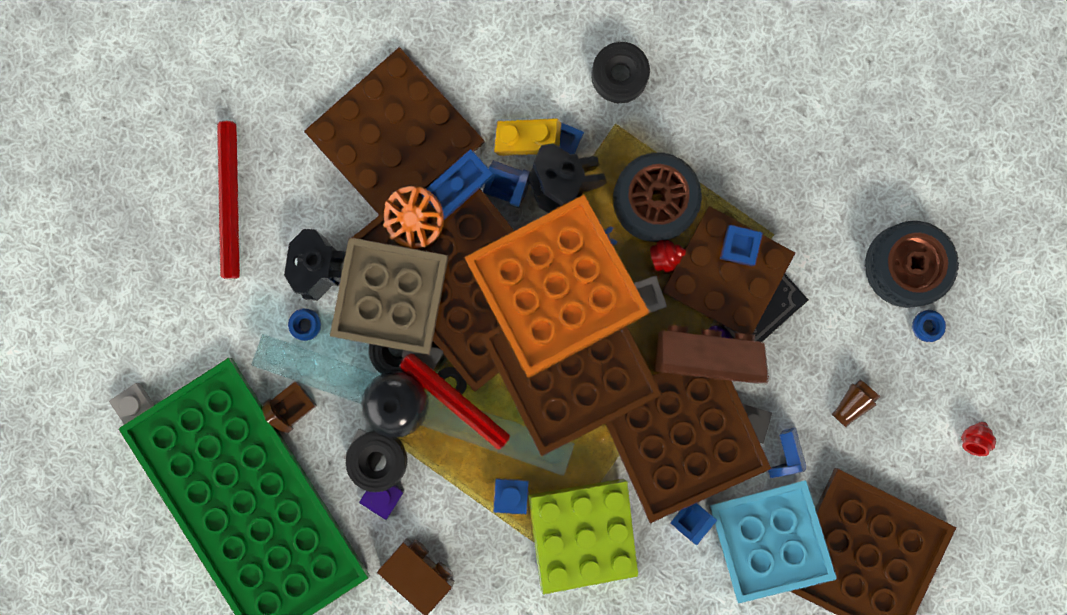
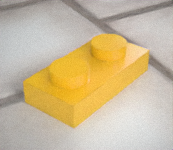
(526, 136)

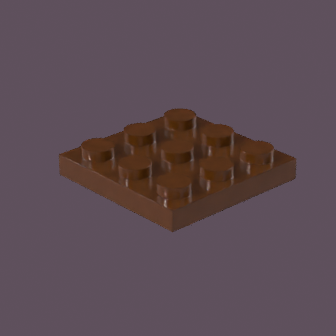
(723, 289)

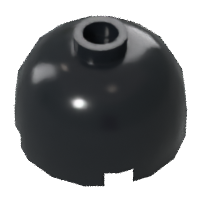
(395, 404)

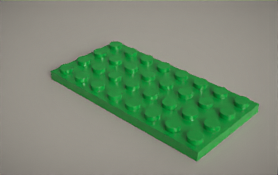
(243, 498)

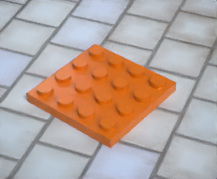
(556, 286)

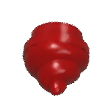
(666, 255)
(978, 439)

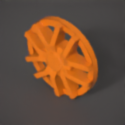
(413, 217)

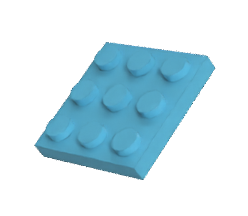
(772, 542)

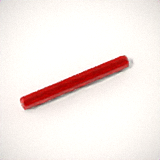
(228, 200)

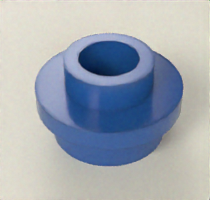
(295, 320)
(937, 321)

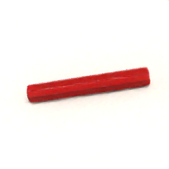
(455, 401)

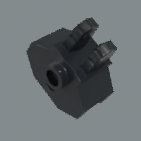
(562, 177)
(316, 267)

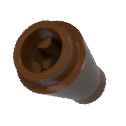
(855, 403)

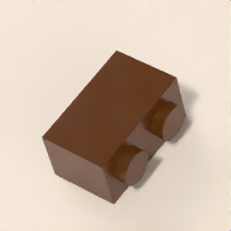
(417, 576)

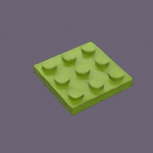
(583, 535)

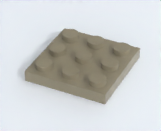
(389, 296)

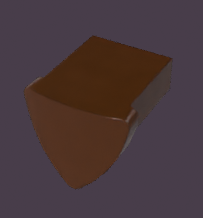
(288, 407)

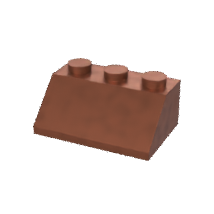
(711, 355)

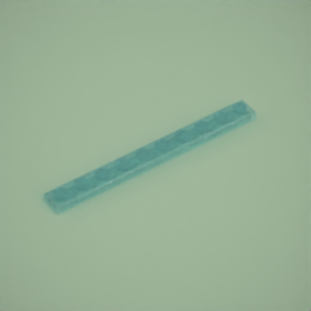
(351, 381)

